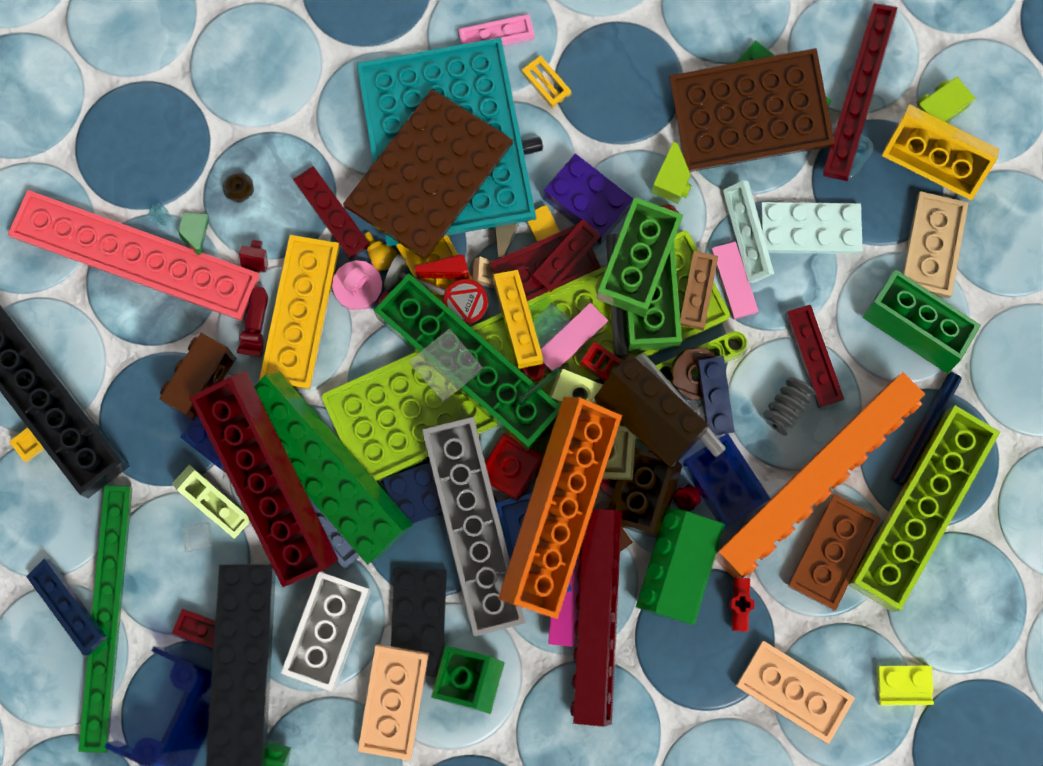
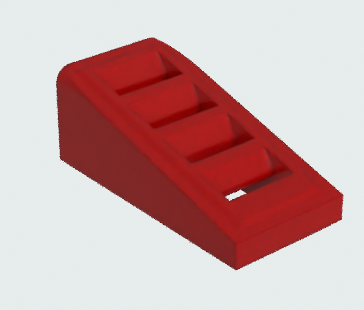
(447, 268)
(604, 354)

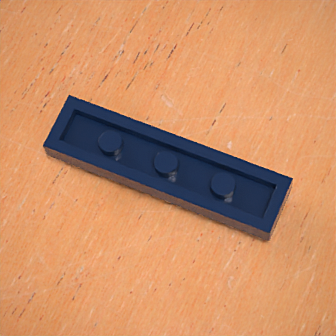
(66, 607)

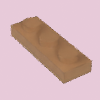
(698, 290)

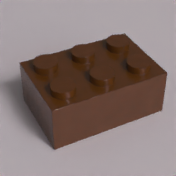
(200, 369)

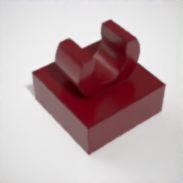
(254, 257)

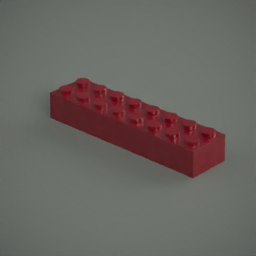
(264, 479)

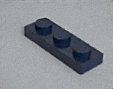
(715, 394)

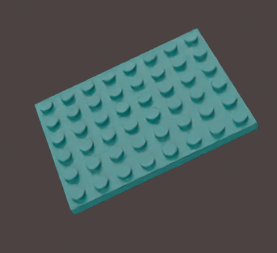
(475, 80)

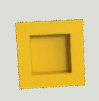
(26, 445)

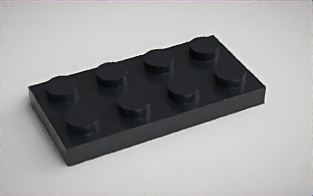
(420, 613)

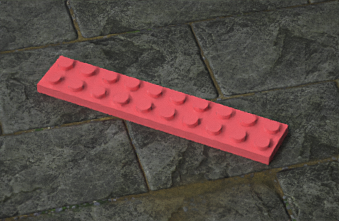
(134, 255)

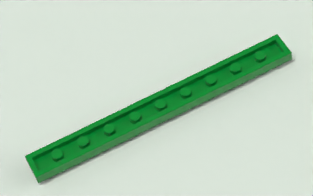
(107, 614)

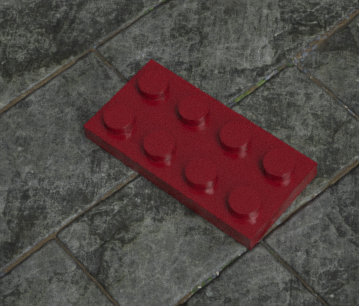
(532, 256)

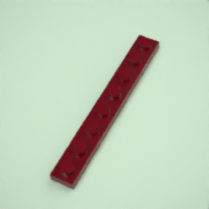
(860, 92)

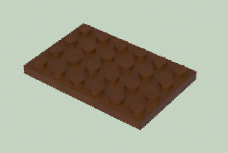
(751, 110)
(428, 174)

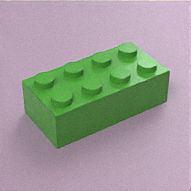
(639, 257)
(662, 322)

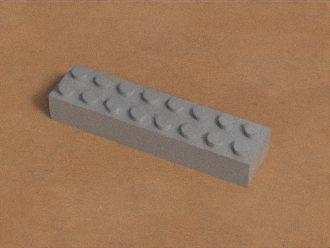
(472, 523)

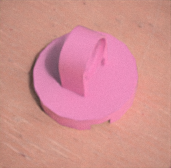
(357, 285)

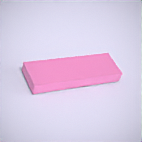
(510, 30)
(734, 281)
(573, 337)

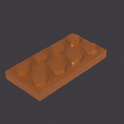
(834, 552)

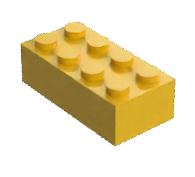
(941, 152)

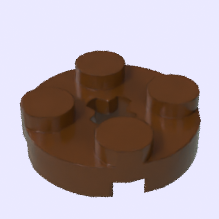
(681, 371)

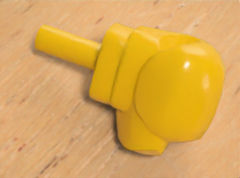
(380, 253)

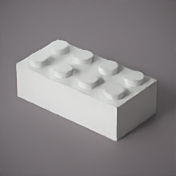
(326, 632)

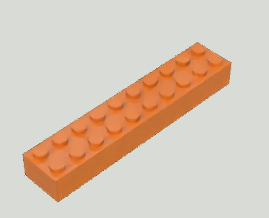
(821, 473)

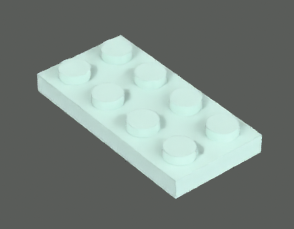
(812, 227)

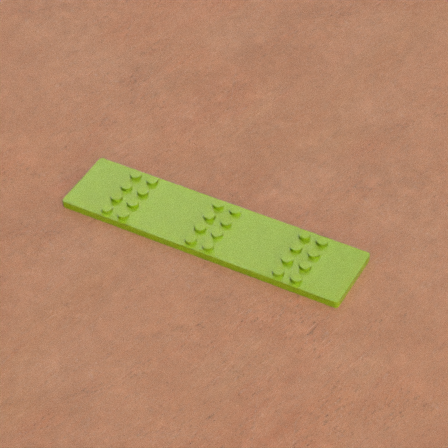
(388, 408)

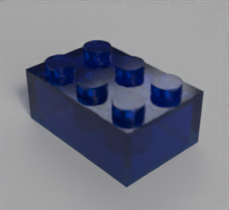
(725, 482)

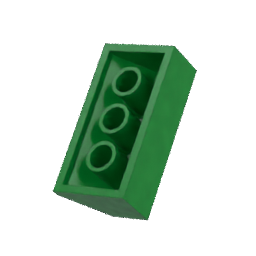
(922, 321)
(680, 566)

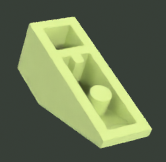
(211, 501)

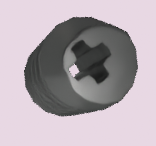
(787, 403)

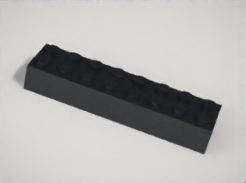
(54, 412)
(241, 666)

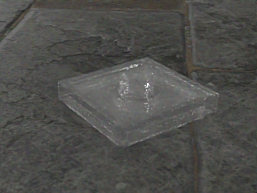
(446, 365)

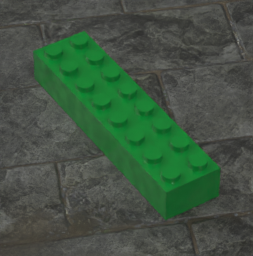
(421, 318)
(331, 473)

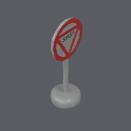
(463, 296)

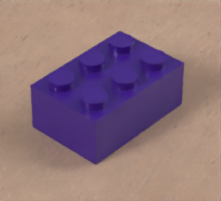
(588, 195)

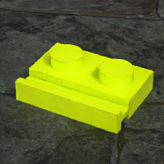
(905, 685)

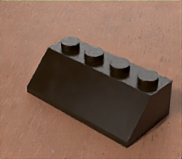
(651, 411)

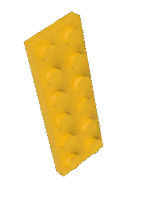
(300, 310)

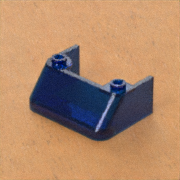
(188, 725)

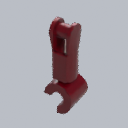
(251, 339)

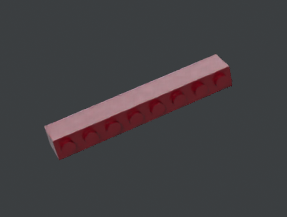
(597, 619)

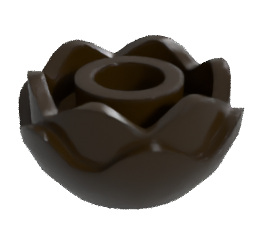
(238, 194)

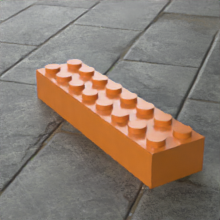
(560, 507)

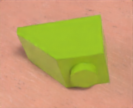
(673, 177)

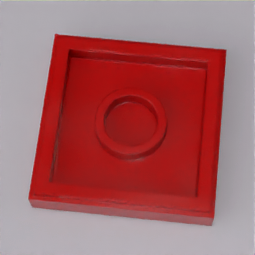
(512, 467)

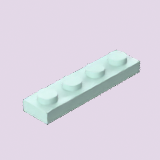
(748, 231)

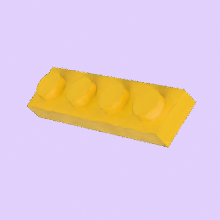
(517, 319)

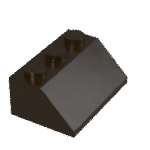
(647, 495)

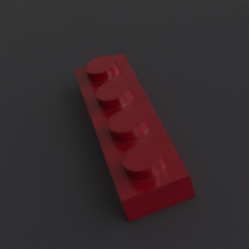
(331, 212)
(814, 356)

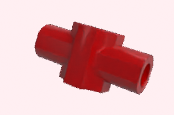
(741, 589)

